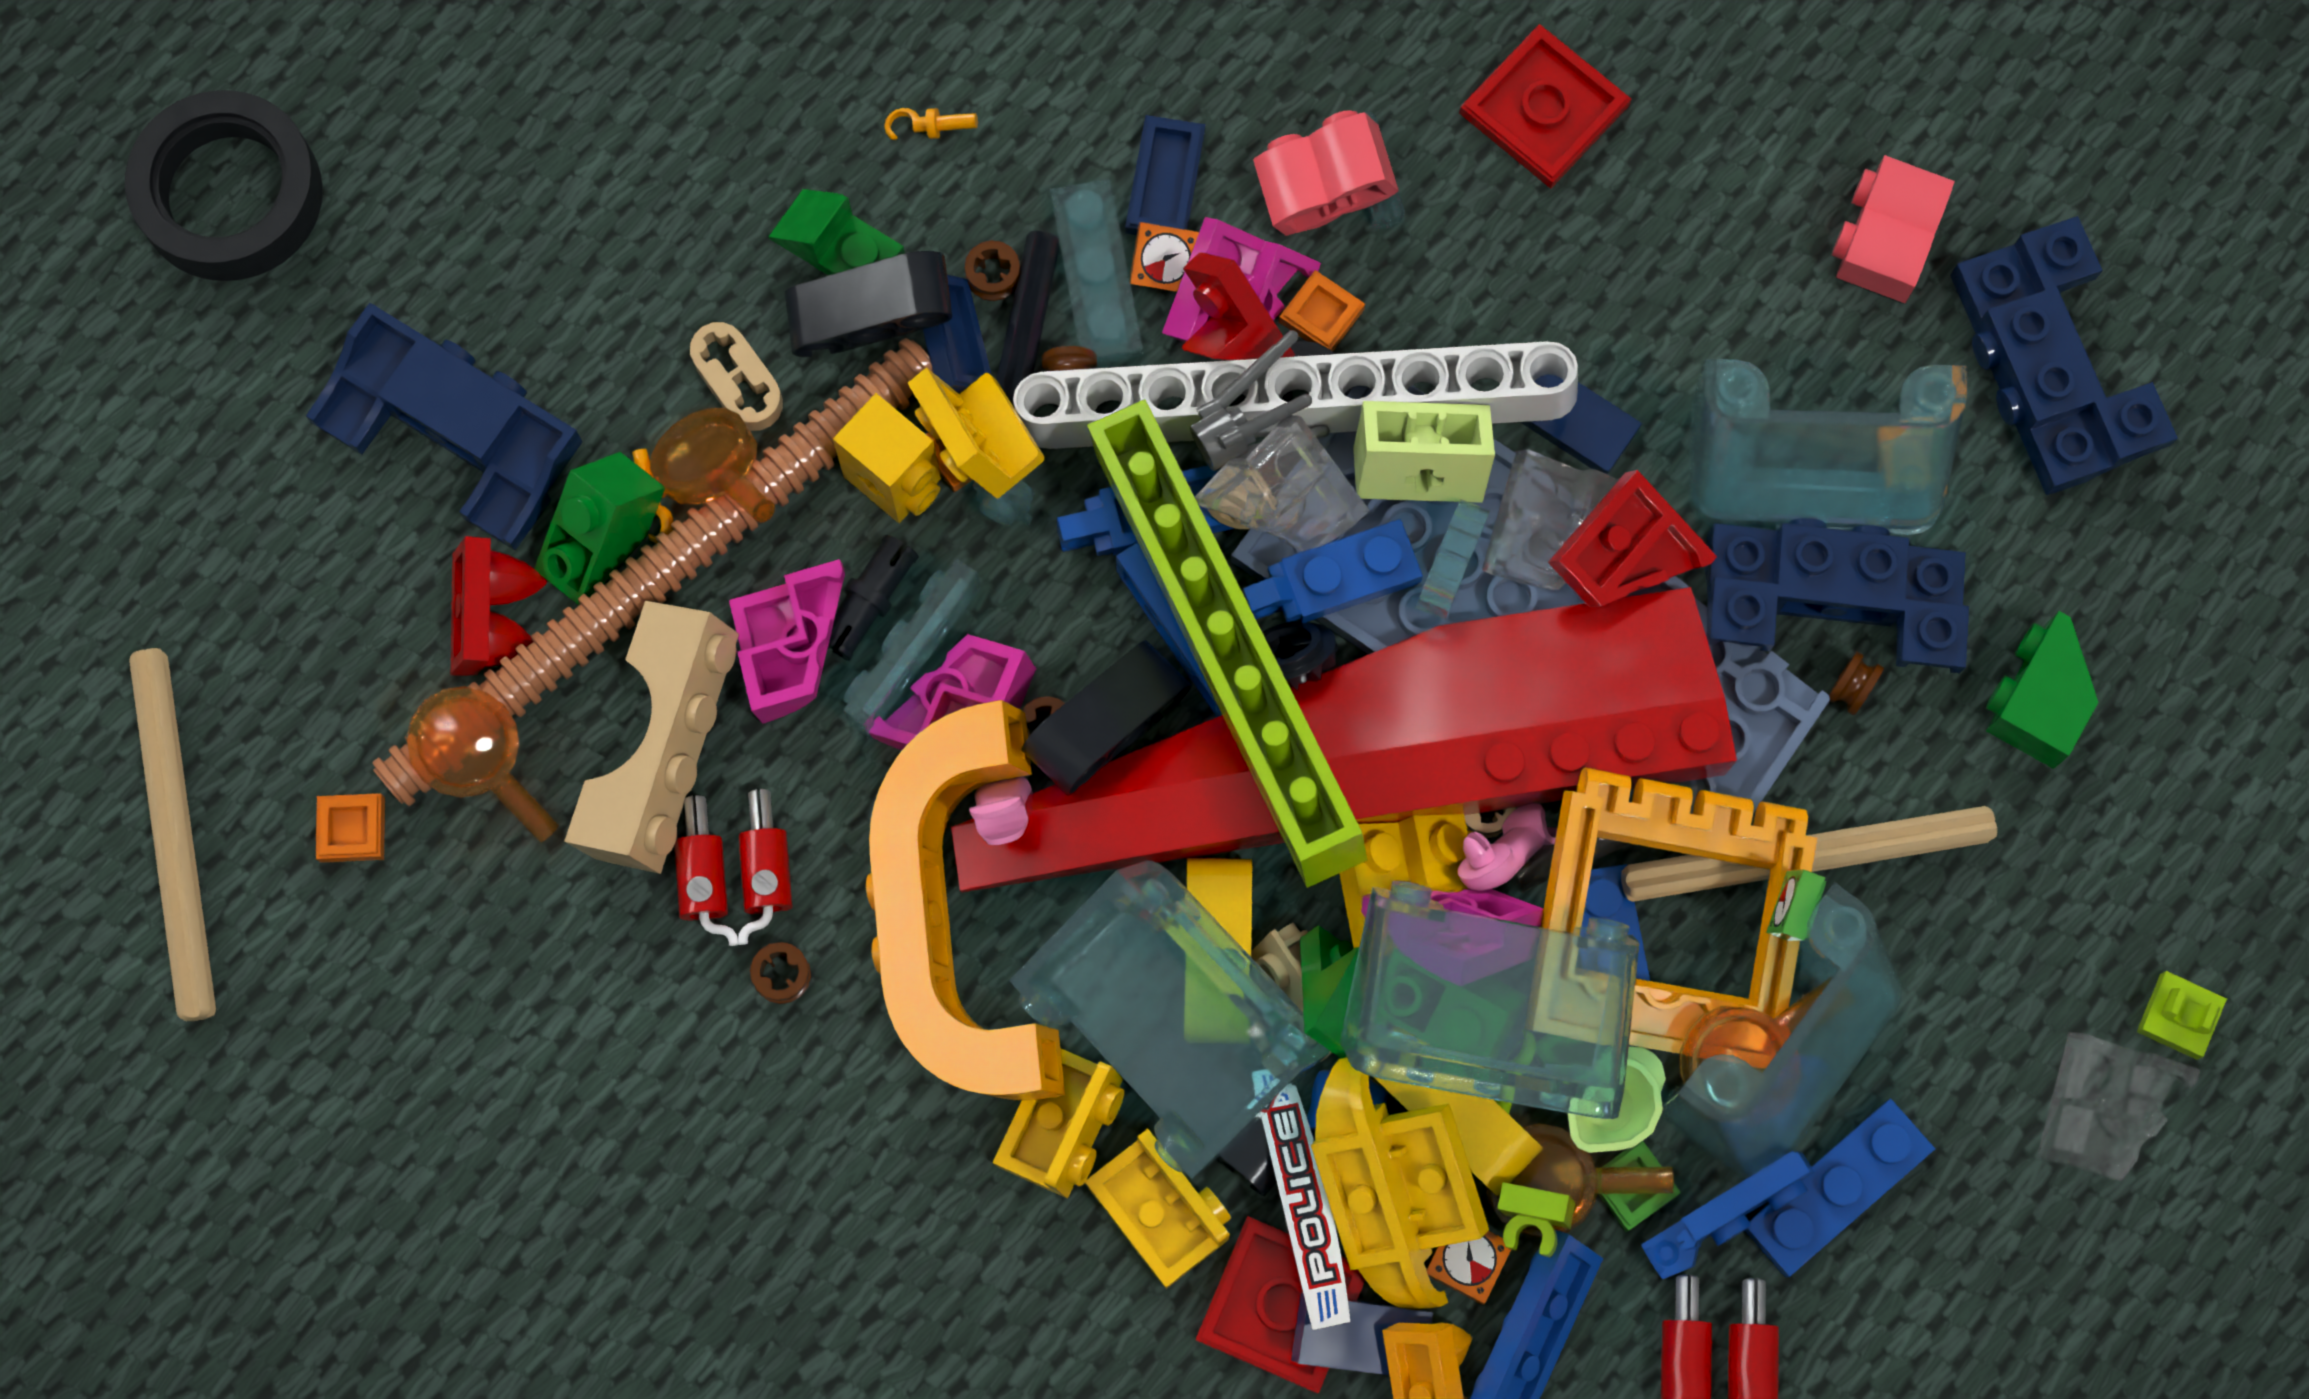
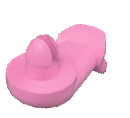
(1001, 810)
(1496, 863)

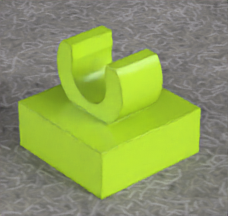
(2181, 1015)
(1534, 1209)

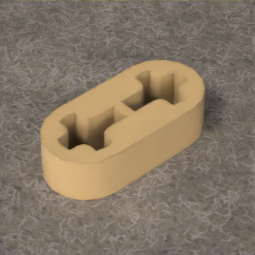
(747, 368)

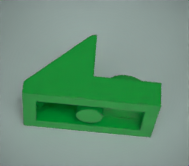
(828, 236)
(1326, 986)

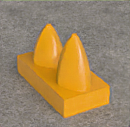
(1425, 1360)

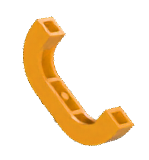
(912, 907)

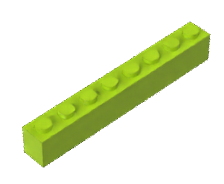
(1228, 645)

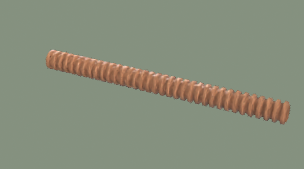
(674, 556)

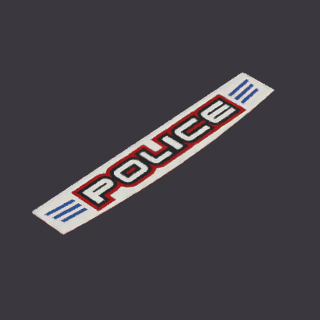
(1307, 1212)

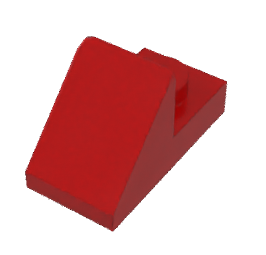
(1238, 320)

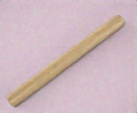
(172, 835)
(1832, 851)

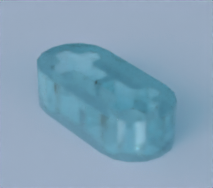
(1452, 559)

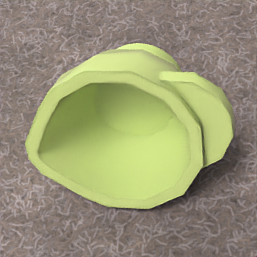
(1638, 1111)

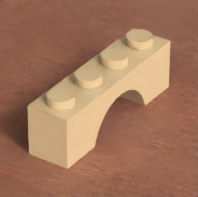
(636, 808)

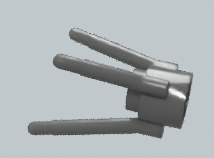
(1228, 434)

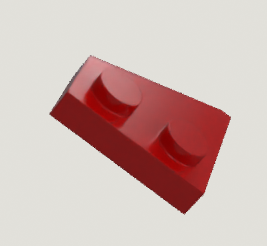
(1628, 544)

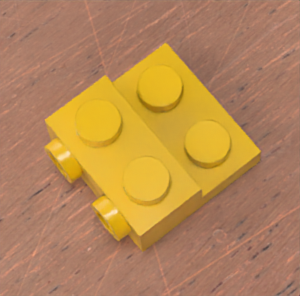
(1414, 851)

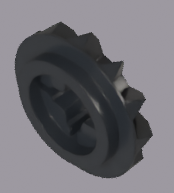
(1310, 647)

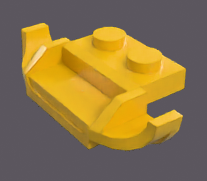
(1393, 1186)

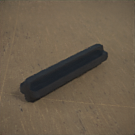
(1028, 310)

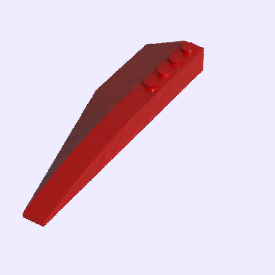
(1423, 727)

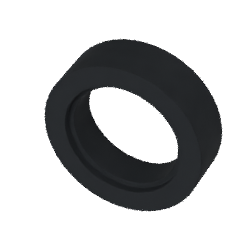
(190, 125)

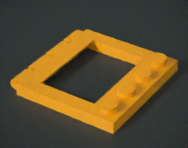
(1715, 830)

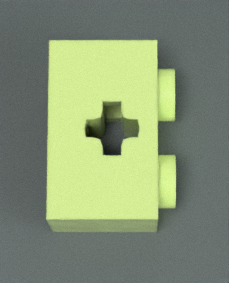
(1423, 451)

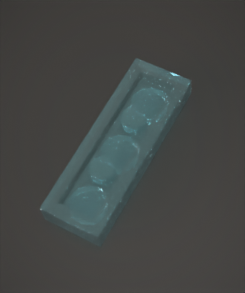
(1096, 270)
(911, 646)

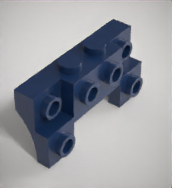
(2043, 364)
(441, 395)
(1837, 577)

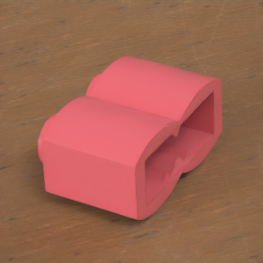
(1325, 173)
(1893, 228)

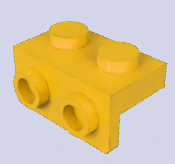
(979, 431)
(1055, 1135)
(1160, 1210)

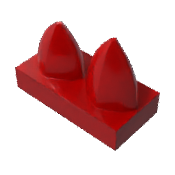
(479, 581)

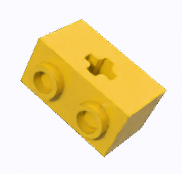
(888, 459)

